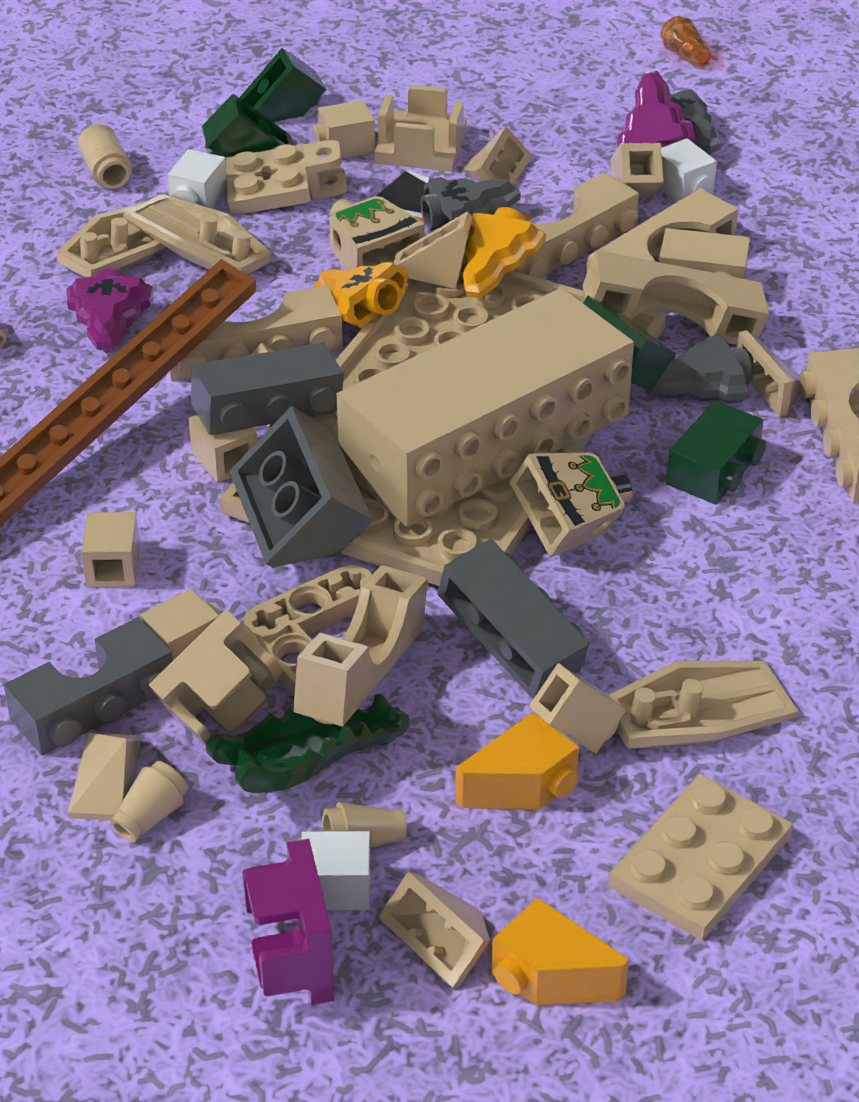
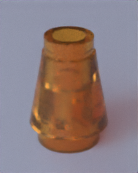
(684, 40)

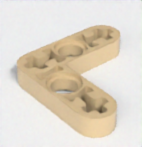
(286, 630)

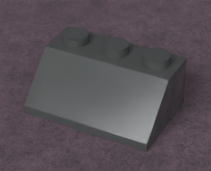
(299, 492)

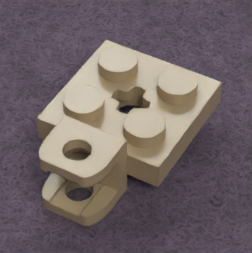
(284, 176)

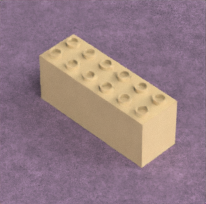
(483, 404)

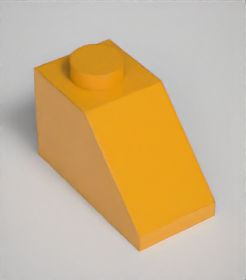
(519, 768)
(556, 960)

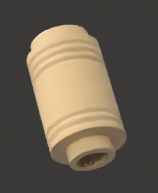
(104, 156)

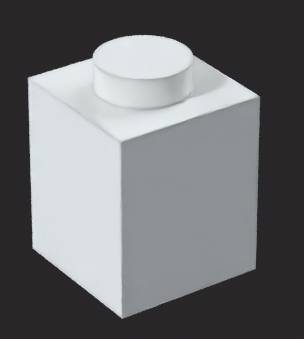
(686, 170)
(198, 178)
(342, 867)

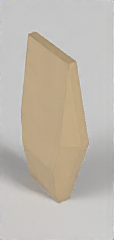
(199, 233)
(108, 243)
(700, 703)

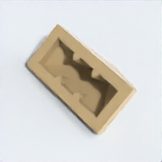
(499, 159)
(439, 254)
(770, 375)
(104, 775)
(437, 927)

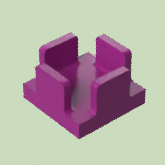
(304, 955)

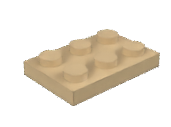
(700, 856)

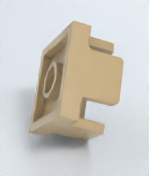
(422, 135)
(215, 678)

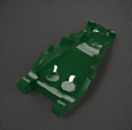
(297, 747)

